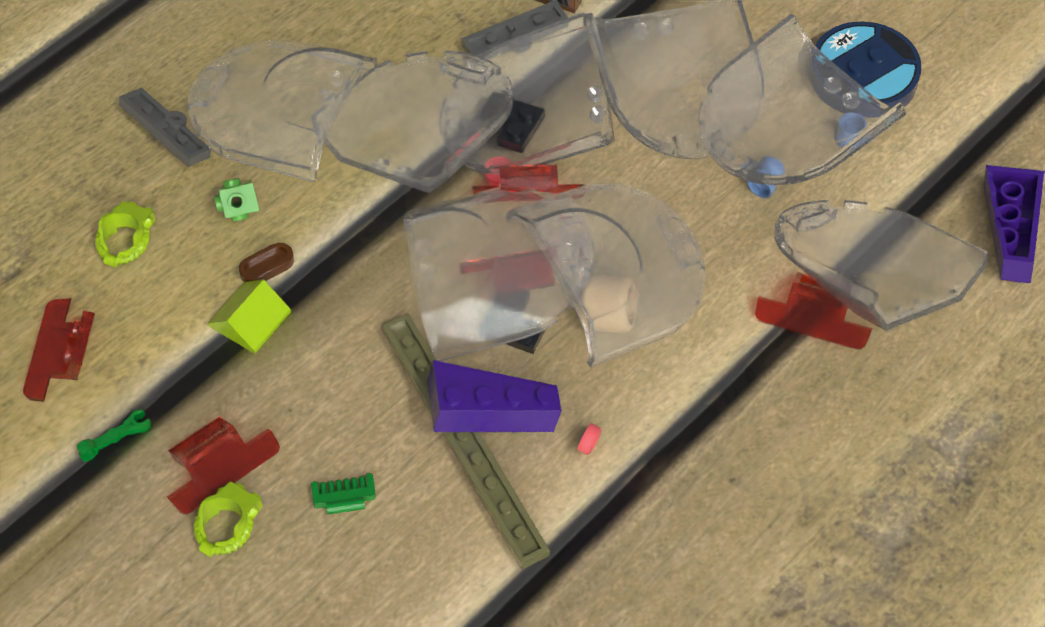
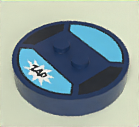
(875, 58)

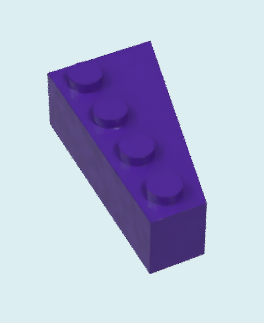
(1014, 213)
(489, 401)

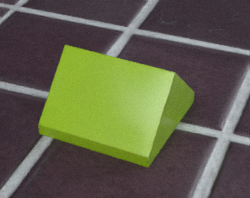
(251, 315)

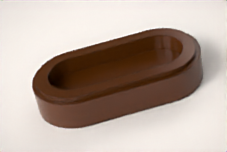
(267, 263)

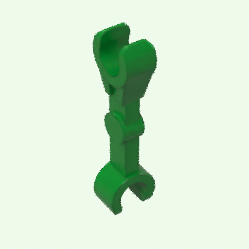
(89, 448)

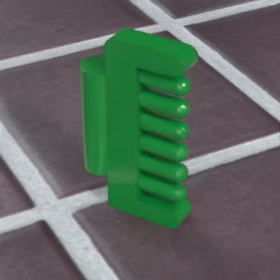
(344, 500)

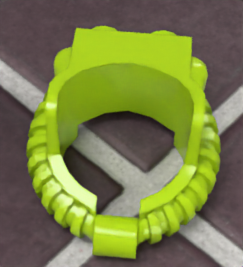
(125, 215)
(232, 498)

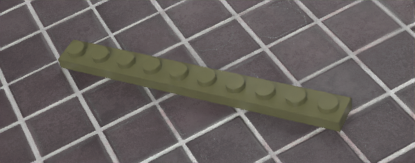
(471, 452)

